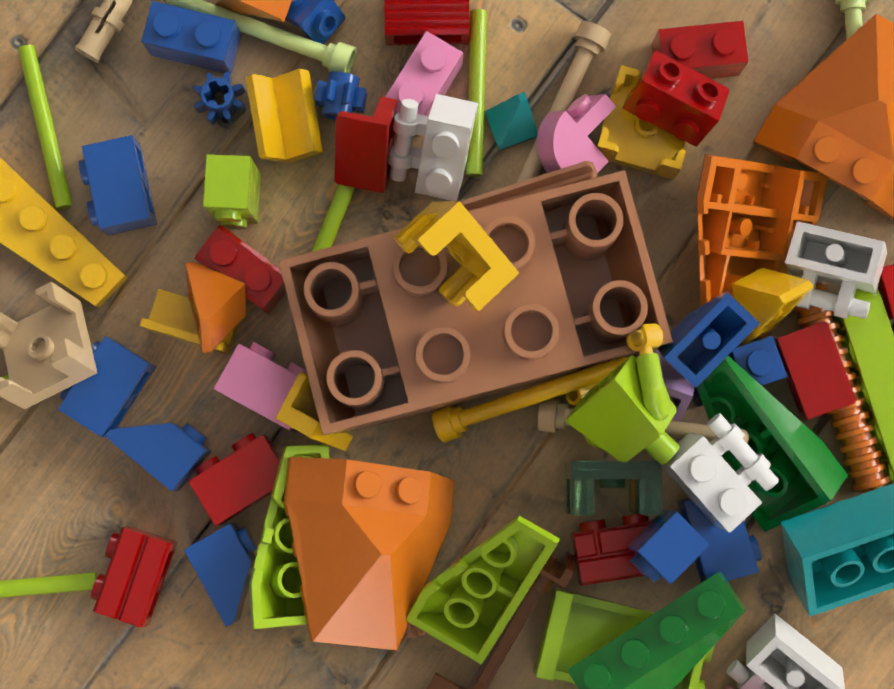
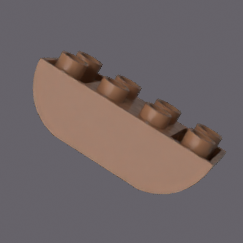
(393, 348)

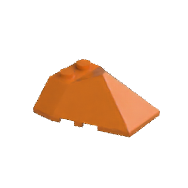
(844, 117)
(749, 218)
(363, 545)

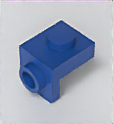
(315, 18)

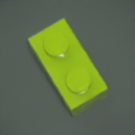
(232, 190)

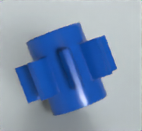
(340, 94)
(208, 102)

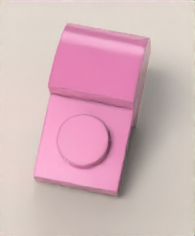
(565, 138)

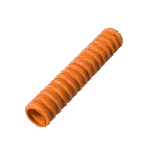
(850, 420)

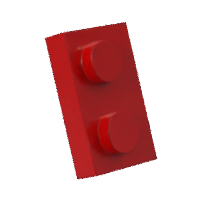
(677, 99)

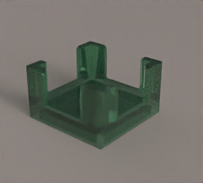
(643, 477)

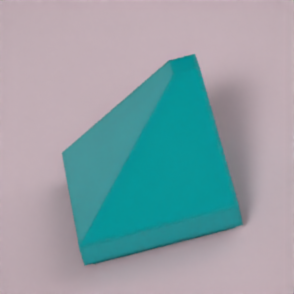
(511, 122)

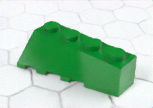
(666, 643)

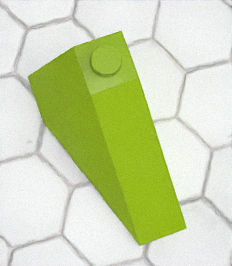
(275, 573)
(483, 589)

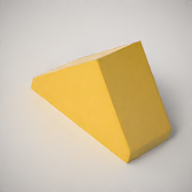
(769, 298)

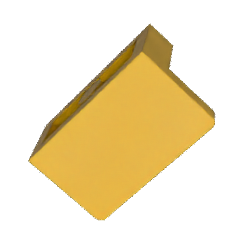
(284, 116)
(174, 318)
(301, 414)

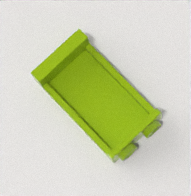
(584, 624)

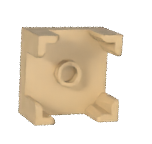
(45, 349)

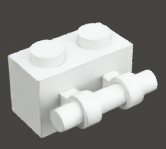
(444, 147)
(837, 259)
(712, 482)
(785, 661)

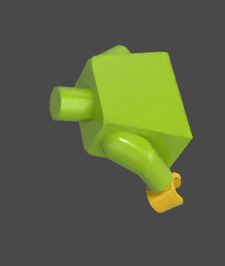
(629, 404)

